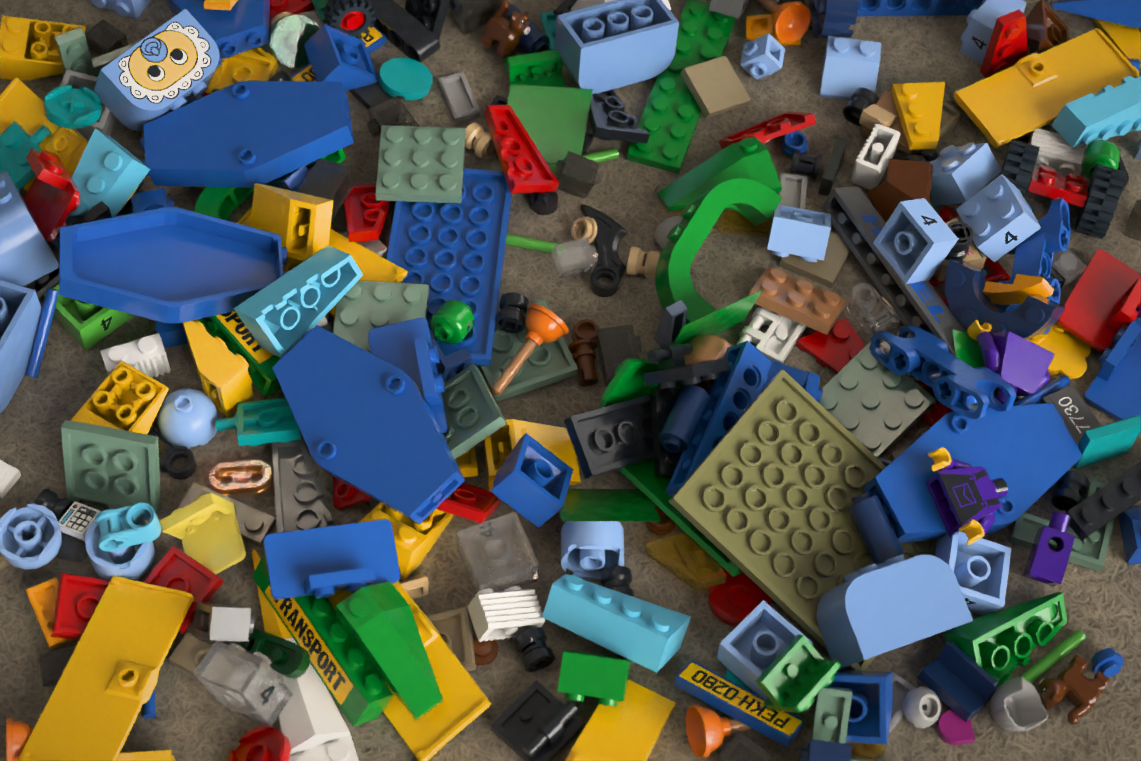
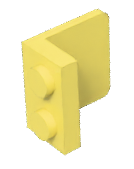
(208, 532)

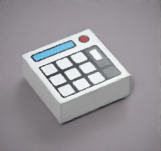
(77, 520)

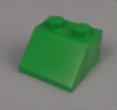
(594, 676)

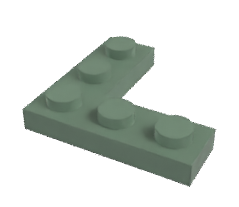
(76, 55)
(1086, 553)
(832, 716)

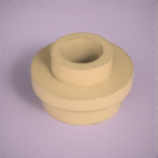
(584, 228)

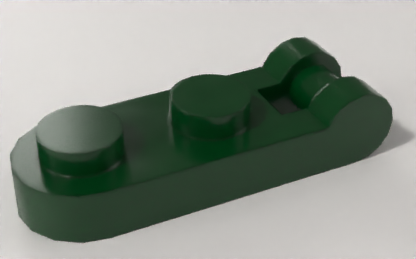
(286, 657)

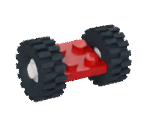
(1097, 198)

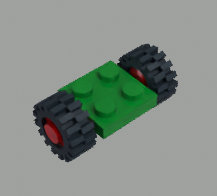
(347, 15)

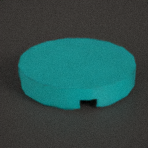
(405, 78)
(72, 107)

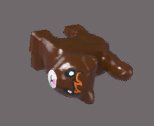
(505, 33)
(1075, 687)

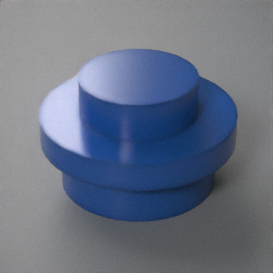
(794, 141)
(1107, 662)

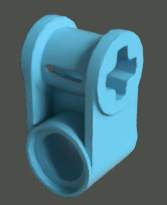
(124, 526)

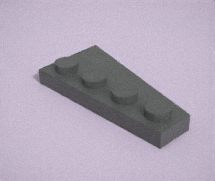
(297, 490)

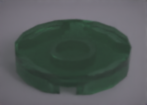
(288, 40)

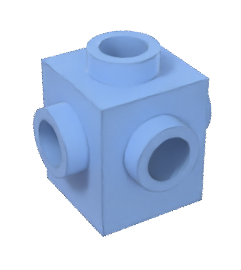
(762, 56)

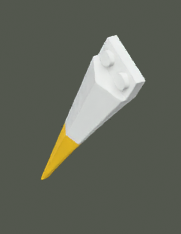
(310, 715)

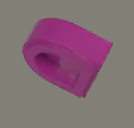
(954, 729)

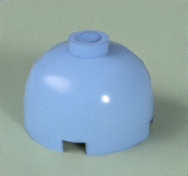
(187, 418)
(29, 536)

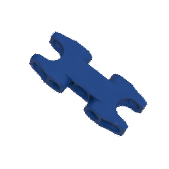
(1036, 252)
(952, 380)

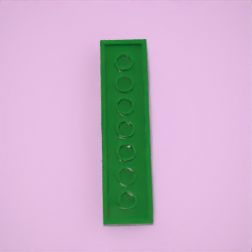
(671, 108)

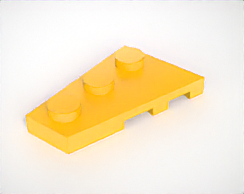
(919, 112)

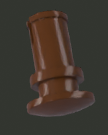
(584, 356)

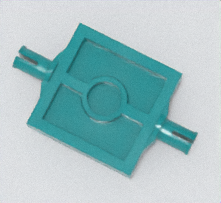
(14, 148)
(262, 422)

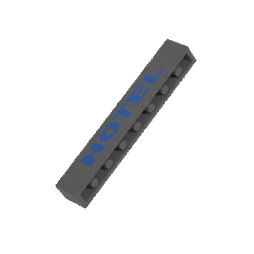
(913, 302)

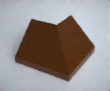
(1044, 29)
(904, 182)

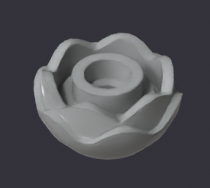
(913, 707)

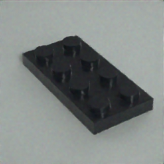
(612, 436)

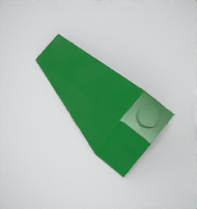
(739, 160)
(1008, 636)
(389, 638)

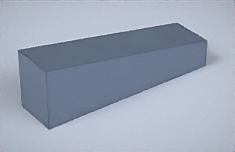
(671, 323)

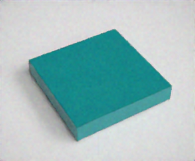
(1108, 441)

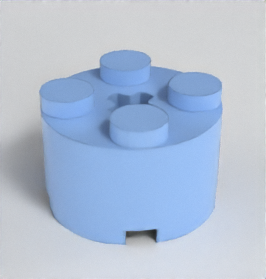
(591, 547)
(128, 562)

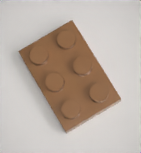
(798, 300)

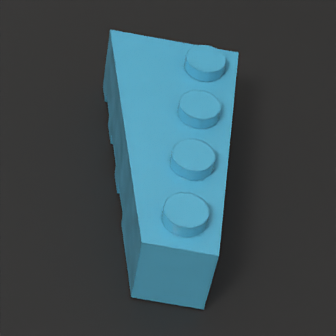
(1102, 116)
(106, 175)
(298, 299)
(617, 621)

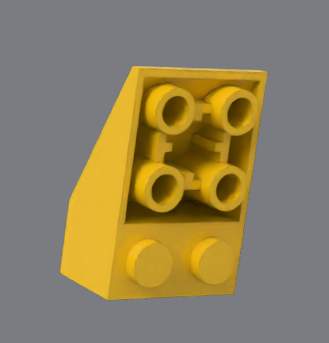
(30, 48)
(296, 216)
(221, 372)
(124, 401)
(553, 438)
(411, 539)

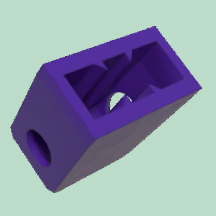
(1044, 563)

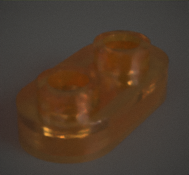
(241, 477)

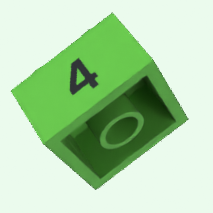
(87, 321)

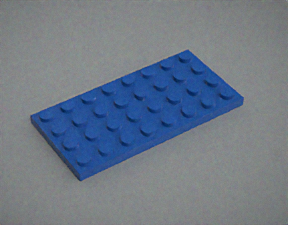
(458, 254)

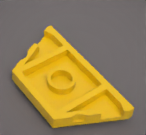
(246, 66)

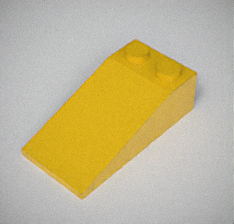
(624, 730)

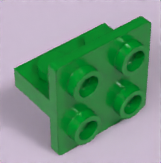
(535, 69)
(796, 677)

